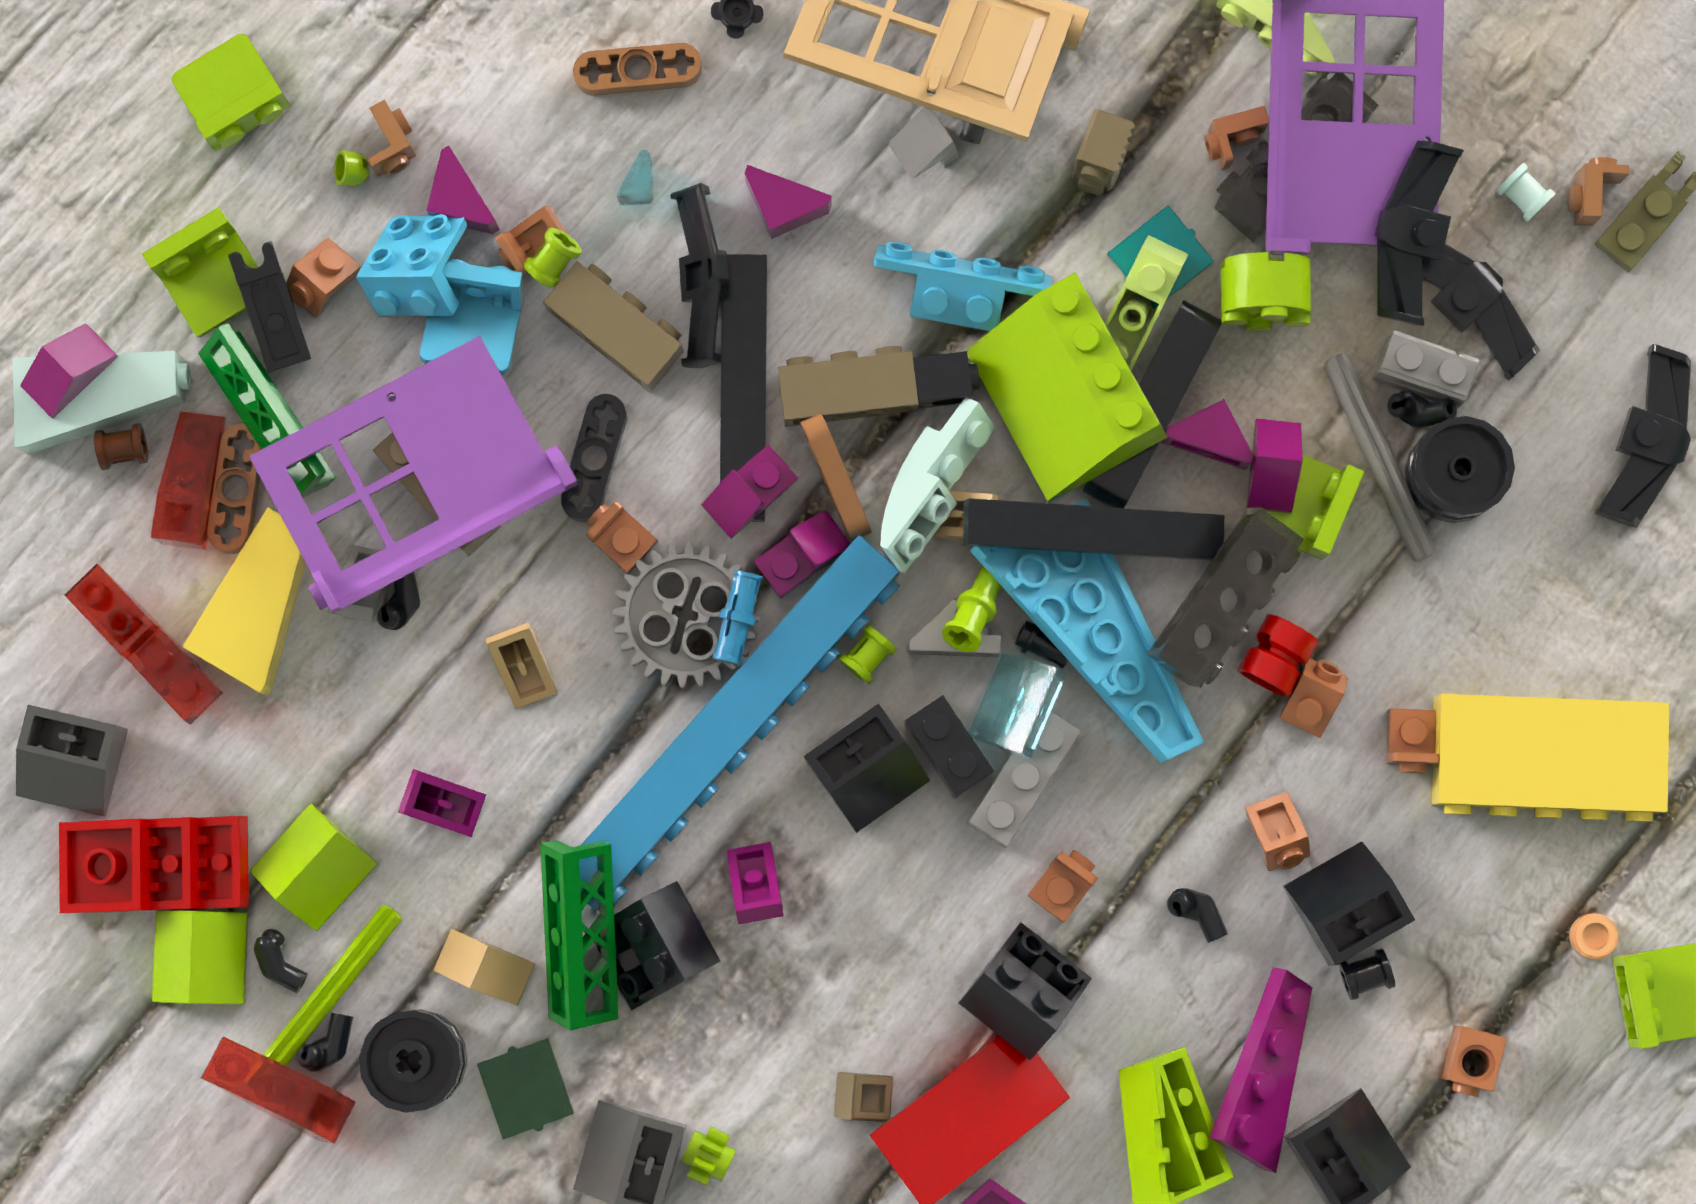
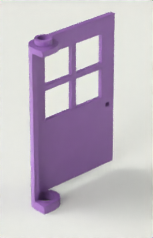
(1334, 175)
(460, 442)

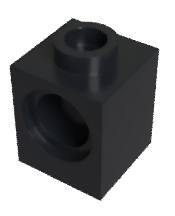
(944, 379)

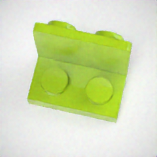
(199, 272)
(1320, 505)
(1657, 994)

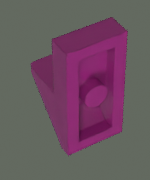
(749, 491)
(802, 553)
(754, 883)

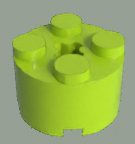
(1265, 291)

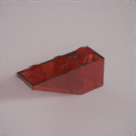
(188, 482)
(278, 1091)

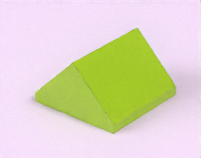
(313, 867)
(200, 957)

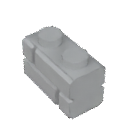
(1425, 368)

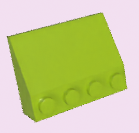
(1064, 389)

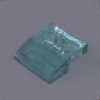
(1017, 704)

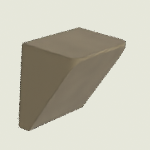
(863, 1097)

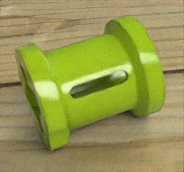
(552, 257)
(867, 654)

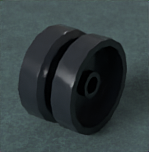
(1468, 444)
(386, 1065)

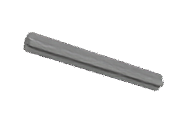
(1380, 457)

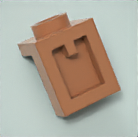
(1239, 127)
(620, 536)
(1411, 739)
(1279, 832)
(1064, 884)

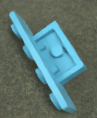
(957, 288)

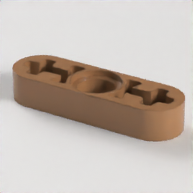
(606, 81)
(835, 477)
(221, 519)

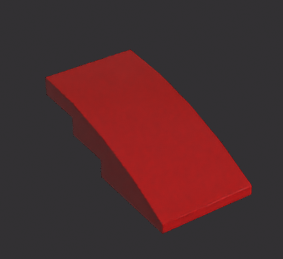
(153, 864)
(968, 1119)

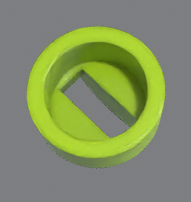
(350, 168)

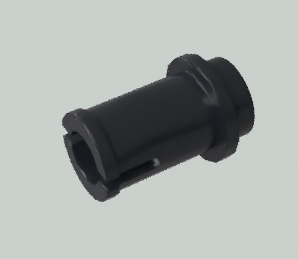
(1035, 641)

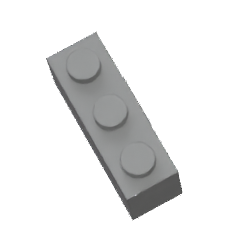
(1022, 783)

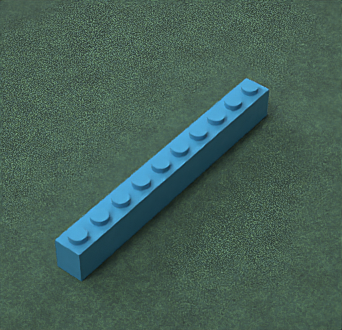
(740, 712)

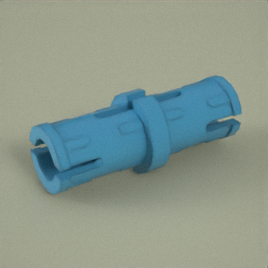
(737, 617)

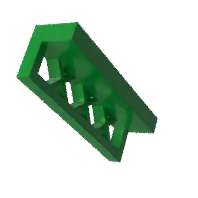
(260, 402)
(564, 937)

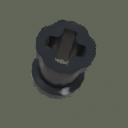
(1367, 974)

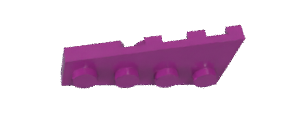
(1262, 1084)

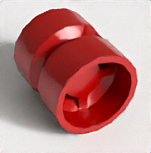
(1278, 654)

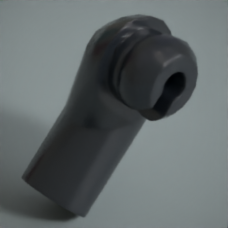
(1198, 907)
(272, 963)

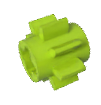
(708, 1155)

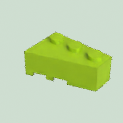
(1169, 1131)

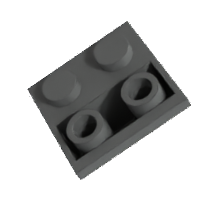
(68, 760)
(629, 1156)

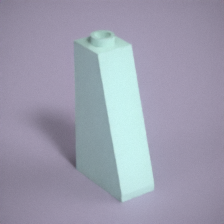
(124, 391)

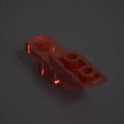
(144, 643)

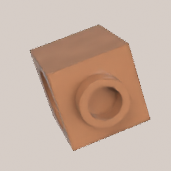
(1491, 1051)

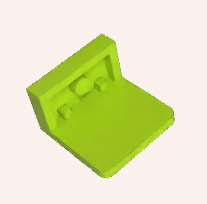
(229, 92)

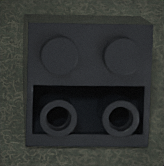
(867, 768)
(1348, 904)
(659, 945)
(1025, 991)
(1348, 1152)

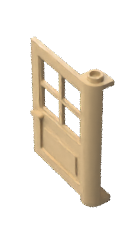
(983, 67)

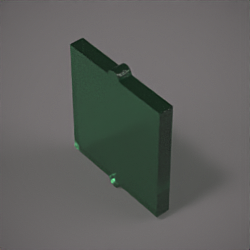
(525, 1088)

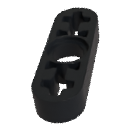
(613, 428)

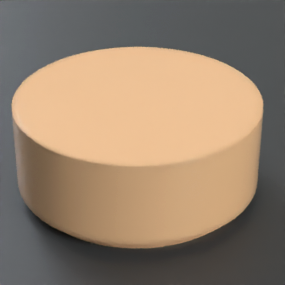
(1593, 936)

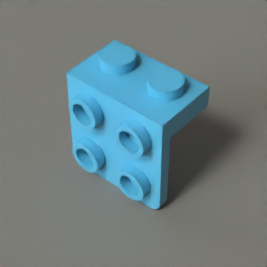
(406, 266)
(487, 308)

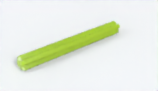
(334, 985)

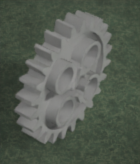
(646, 604)

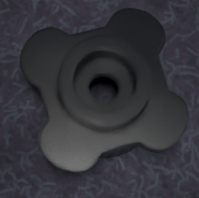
(736, 24)

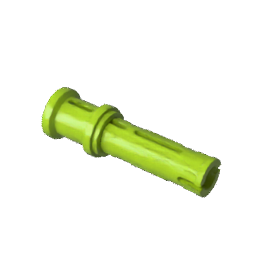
(974, 610)

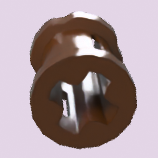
(121, 446)

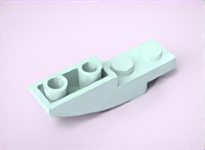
(921, 490)

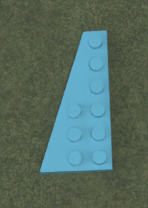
(1100, 630)

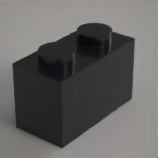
(948, 746)

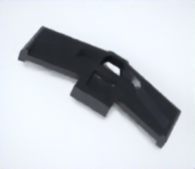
(1412, 231)
(702, 275)
(1476, 294)
(1652, 437)

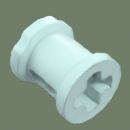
(1525, 192)

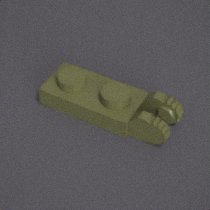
(1646, 216)

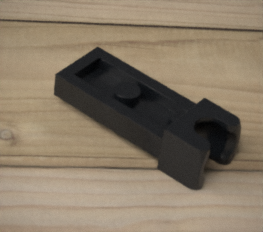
(271, 310)

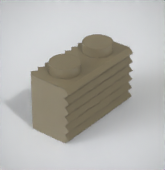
(1102, 152)

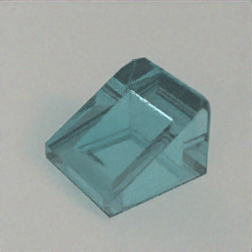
(638, 184)

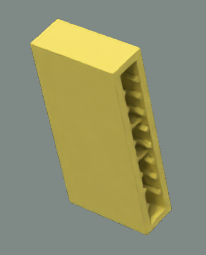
(1551, 756)

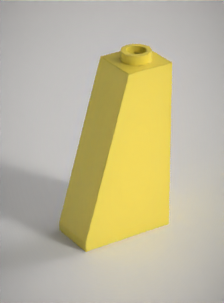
(252, 607)

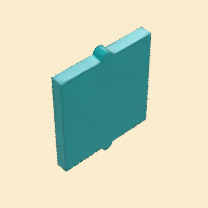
(1170, 230)

